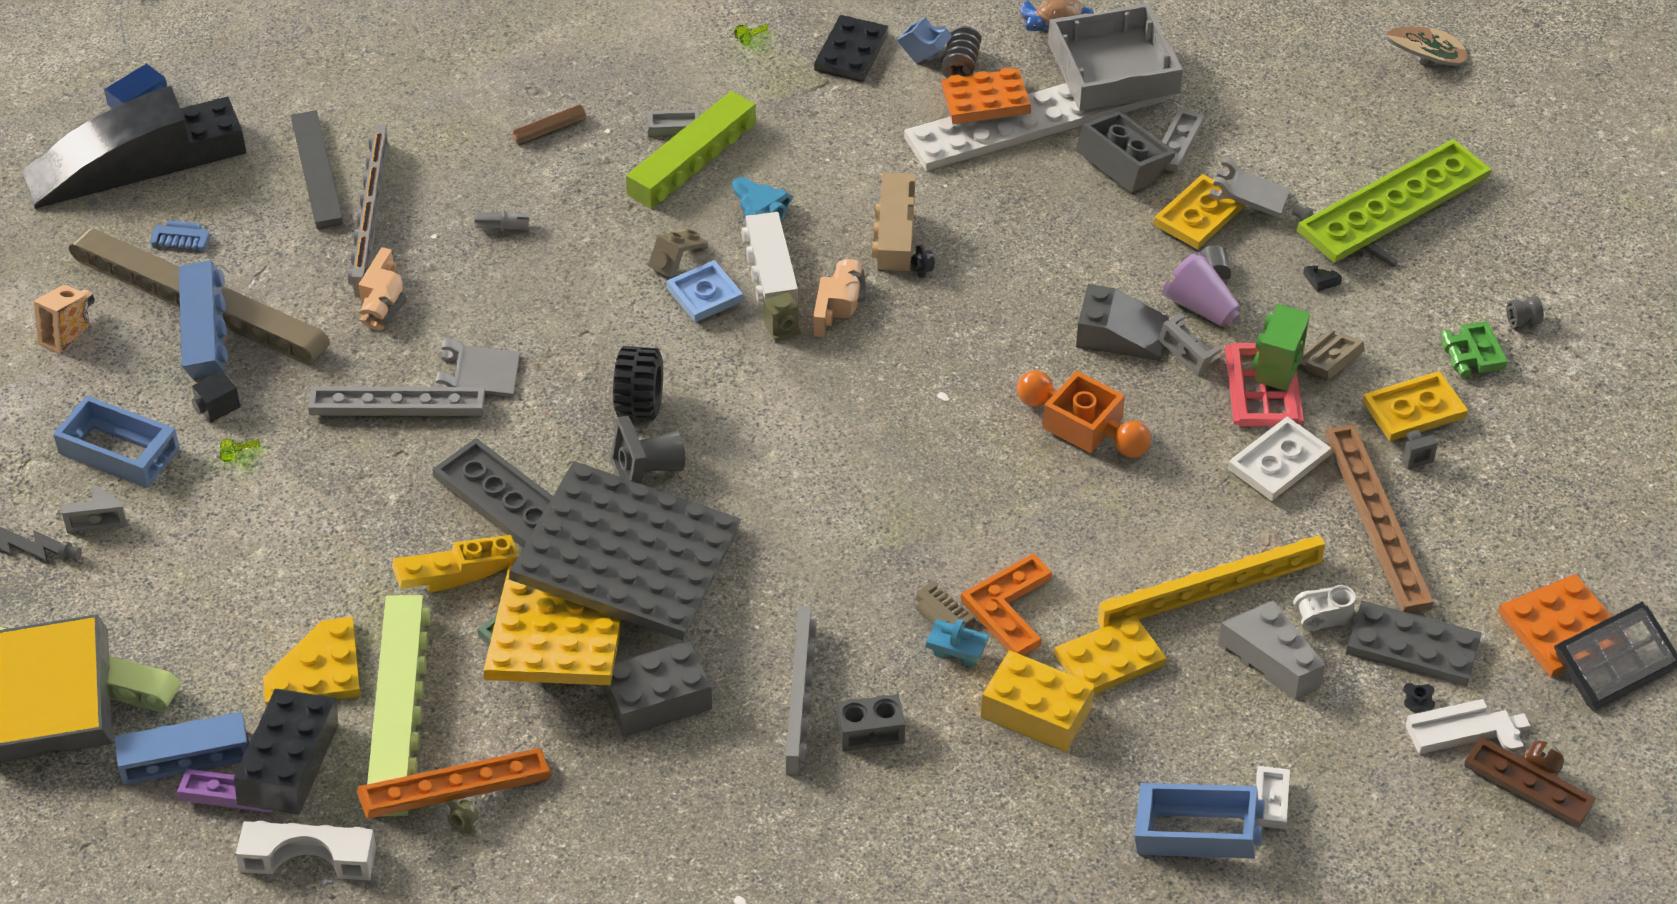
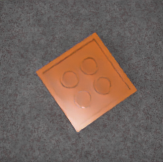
(985, 96)
(1552, 616)

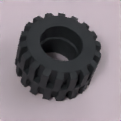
(638, 382)

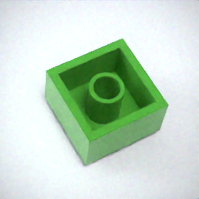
(1281, 346)

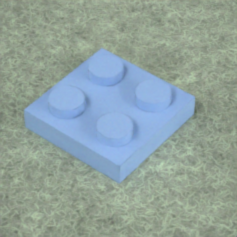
(704, 291)

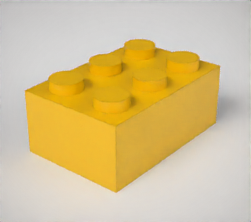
(1037, 701)

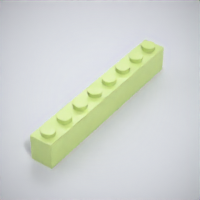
(399, 690)

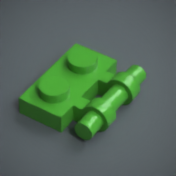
(1482, 349)

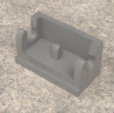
(1187, 346)

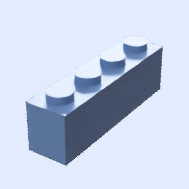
(202, 319)
(180, 747)

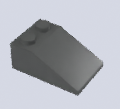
(1119, 324)

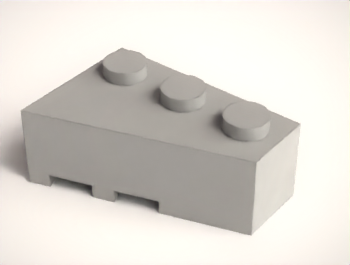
(1274, 647)

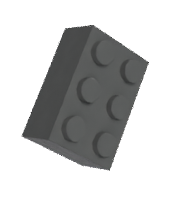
(658, 688)

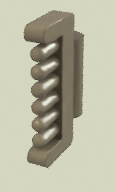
(935, 608)

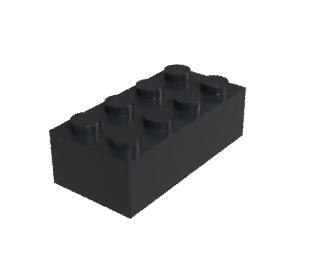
(286, 751)

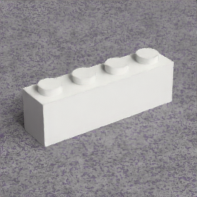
(769, 256)

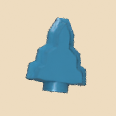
(760, 198)

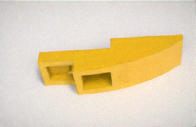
(463, 565)

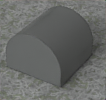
(1218, 259)

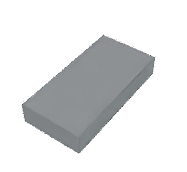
(669, 122)

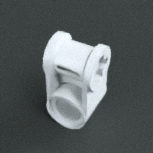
(1327, 607)

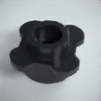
(922, 261)
(1422, 703)

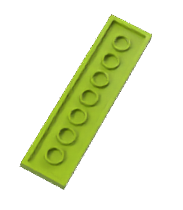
(1393, 200)

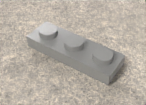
(1181, 136)

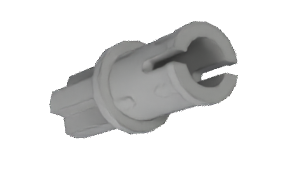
(502, 221)

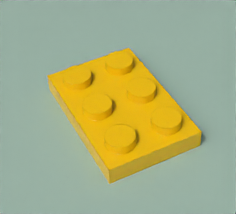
(1194, 215)
(1414, 405)
(1111, 654)

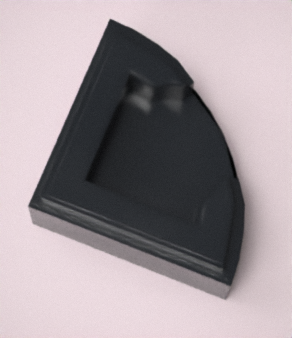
(1321, 278)

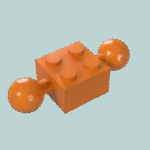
(1084, 412)

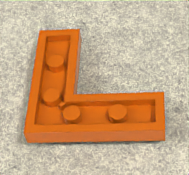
(991, 601)

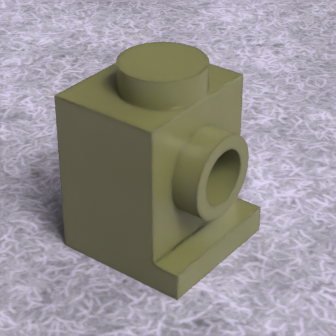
(781, 317)

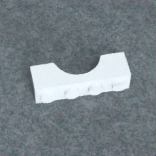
(268, 845)

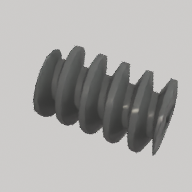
(961, 52)

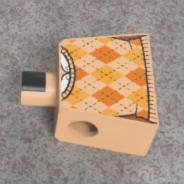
(62, 317)

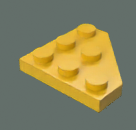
(320, 663)

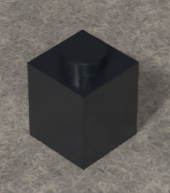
(215, 397)

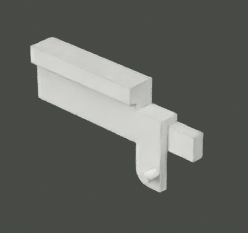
(1464, 725)

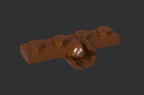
(1532, 778)

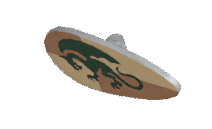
(1428, 45)

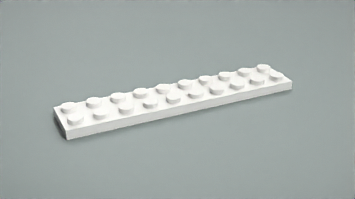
(1051, 112)

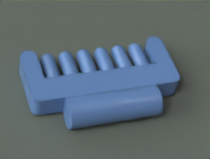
(180, 231)

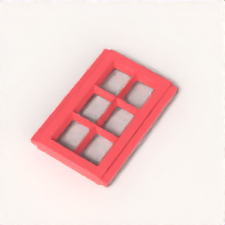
(1254, 402)

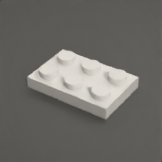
(1279, 458)

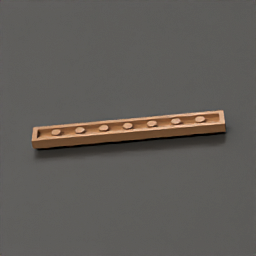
(1379, 519)

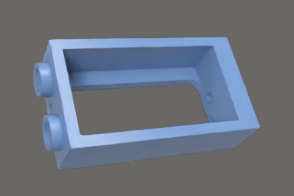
(94, 414)
(1198, 801)

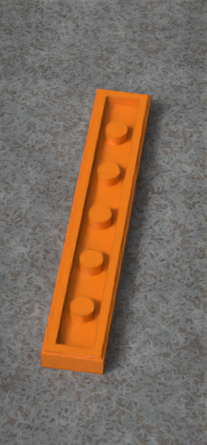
(453, 783)

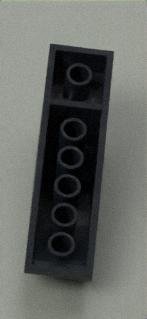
(134, 145)

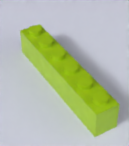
(691, 149)

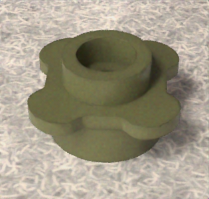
(463, 815)

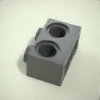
(870, 722)

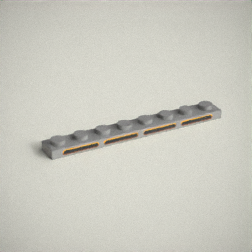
(370, 203)

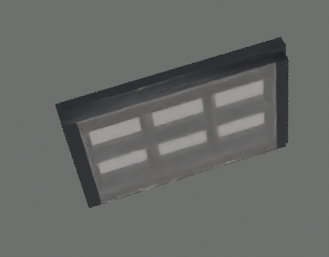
(1617, 656)

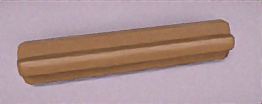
(548, 124)

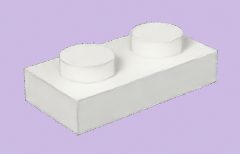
(1274, 789)

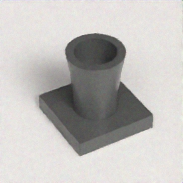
(635, 456)

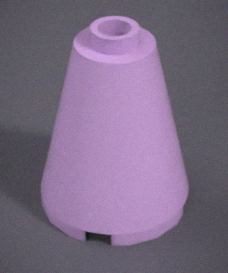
(1202, 291)

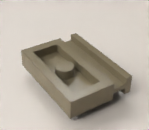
(1331, 354)

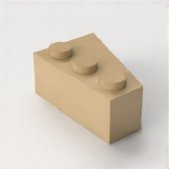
(895, 222)

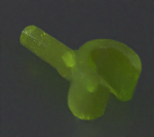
(745, 33)
(229, 447)

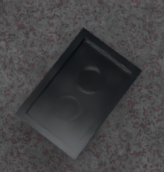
(851, 48)

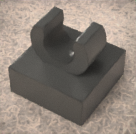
(1419, 450)

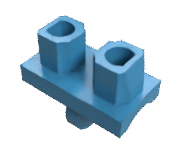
(957, 641)

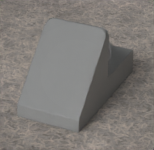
(100, 513)

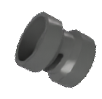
(1524, 312)

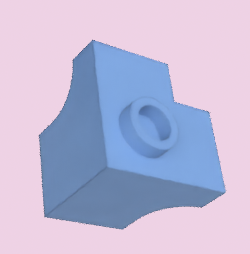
(923, 40)

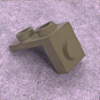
(670, 248)

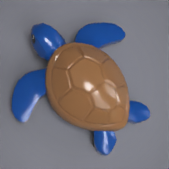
(1051, 9)

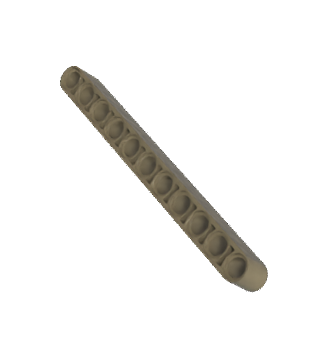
(161, 280)

